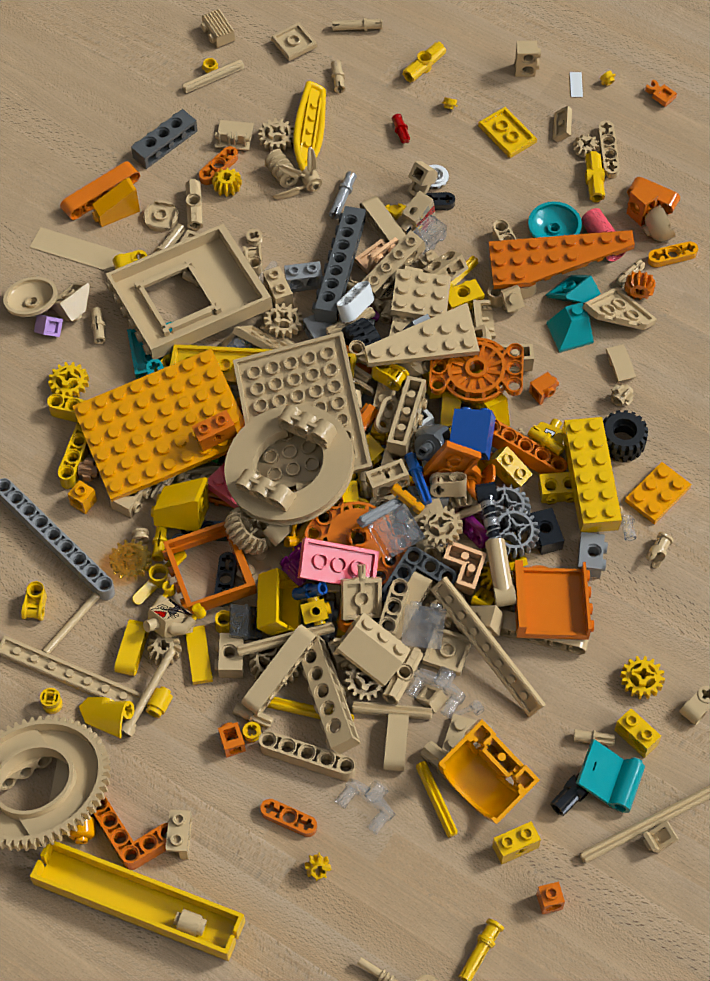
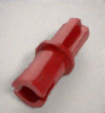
(401, 128)

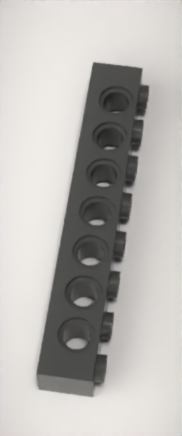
(340, 264)

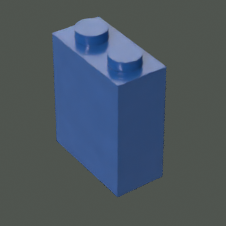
(474, 429)

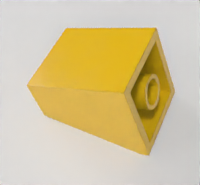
(182, 505)

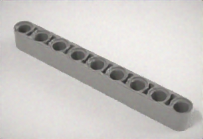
(59, 545)

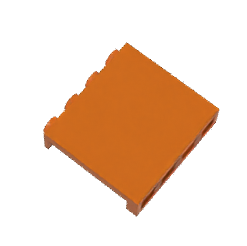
(552, 602)

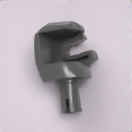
(429, 440)

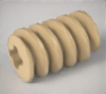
(272, 161)

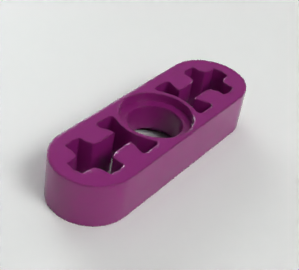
(475, 531)

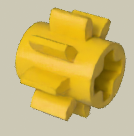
(317, 866)

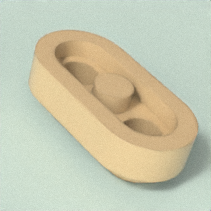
(385, 415)

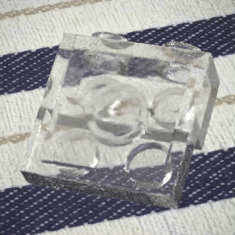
(423, 625)

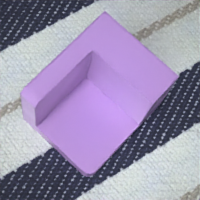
(48, 325)

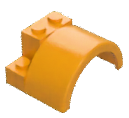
(481, 772)

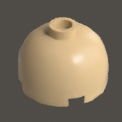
(658, 225)

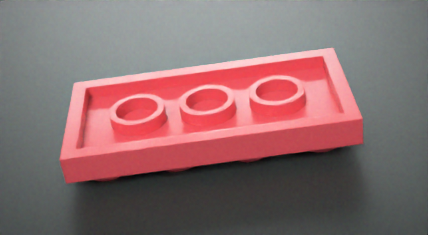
(332, 561)

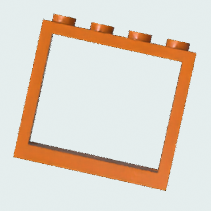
(195, 539)

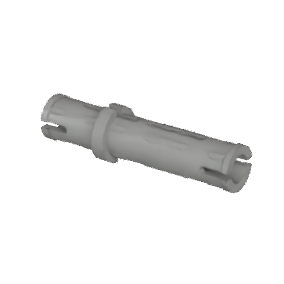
(344, 190)

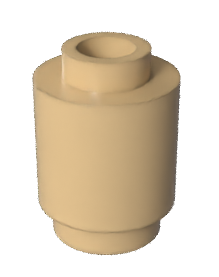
(190, 923)

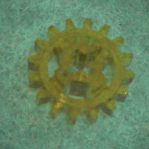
(123, 566)

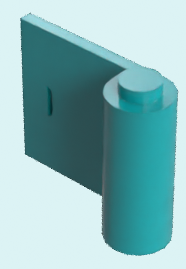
(610, 776)

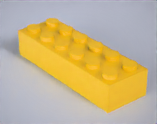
(591, 475)

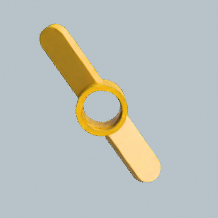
(152, 584)

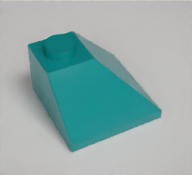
(575, 289)
(571, 328)

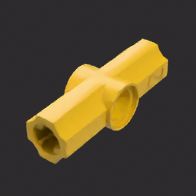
(424, 61)
(594, 176)

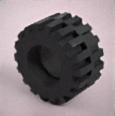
(362, 331)
(629, 424)

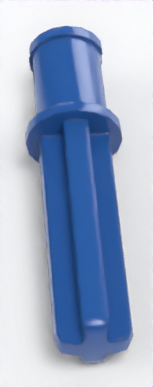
(415, 471)

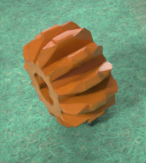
(640, 285)

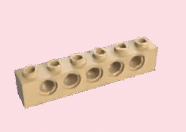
(347, 735)

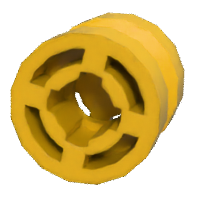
(51, 705)

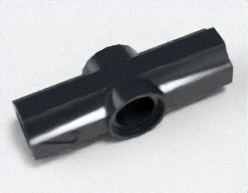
(568, 796)

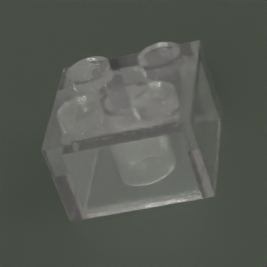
(396, 532)

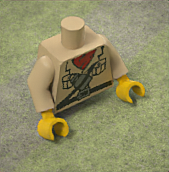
(171, 618)

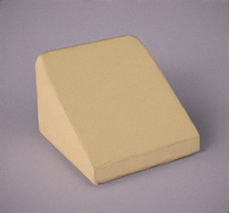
(431, 697)

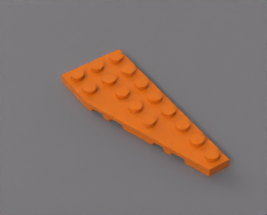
(538, 259)

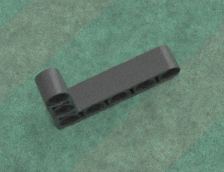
(419, 566)

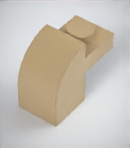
(422, 177)

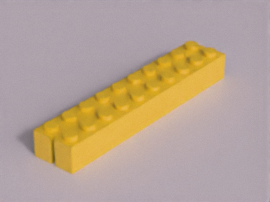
(135, 898)

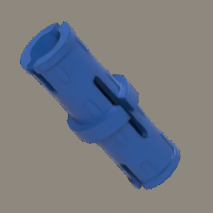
(302, 592)

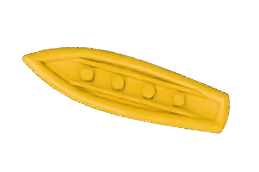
(309, 122)

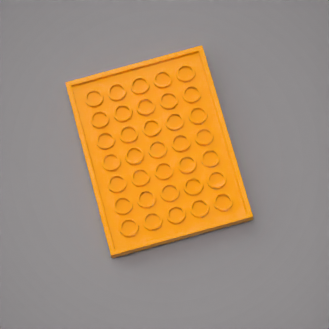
(145, 426)

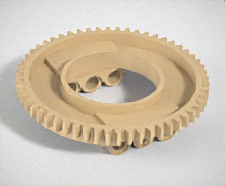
(33, 747)

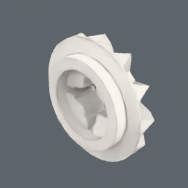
(443, 176)

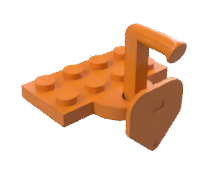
(458, 458)

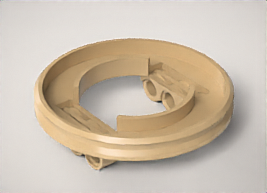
(272, 501)

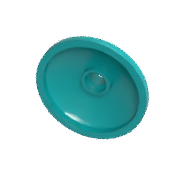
(554, 220)

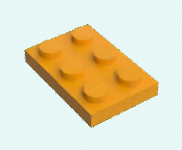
(658, 493)

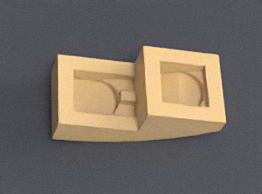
(621, 363)

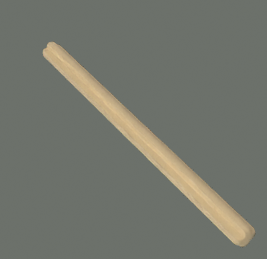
(645, 825)

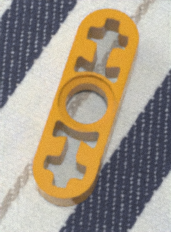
(668, 260)

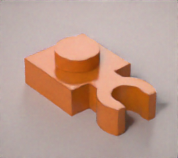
(662, 94)

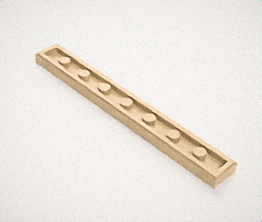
(488, 647)
(65, 672)

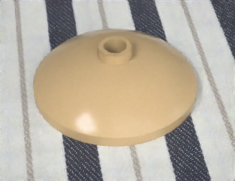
(30, 297)

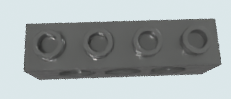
(164, 138)

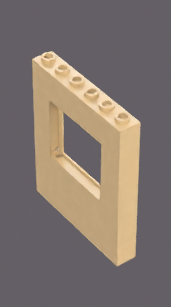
(221, 274)

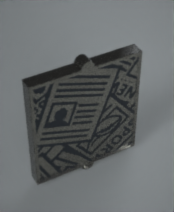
(243, 622)

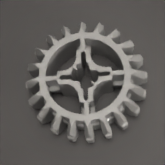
(510, 497)
(527, 525)

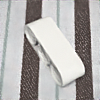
(355, 301)

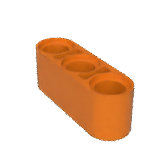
(666, 198)

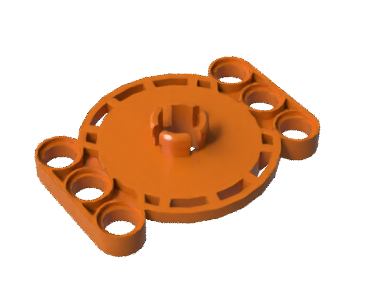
(494, 373)
(343, 524)

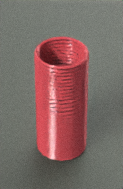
(596, 222)

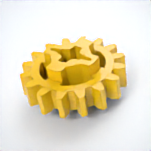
(68, 380)
(651, 673)

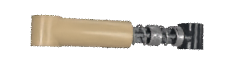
(495, 545)

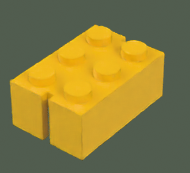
(275, 605)

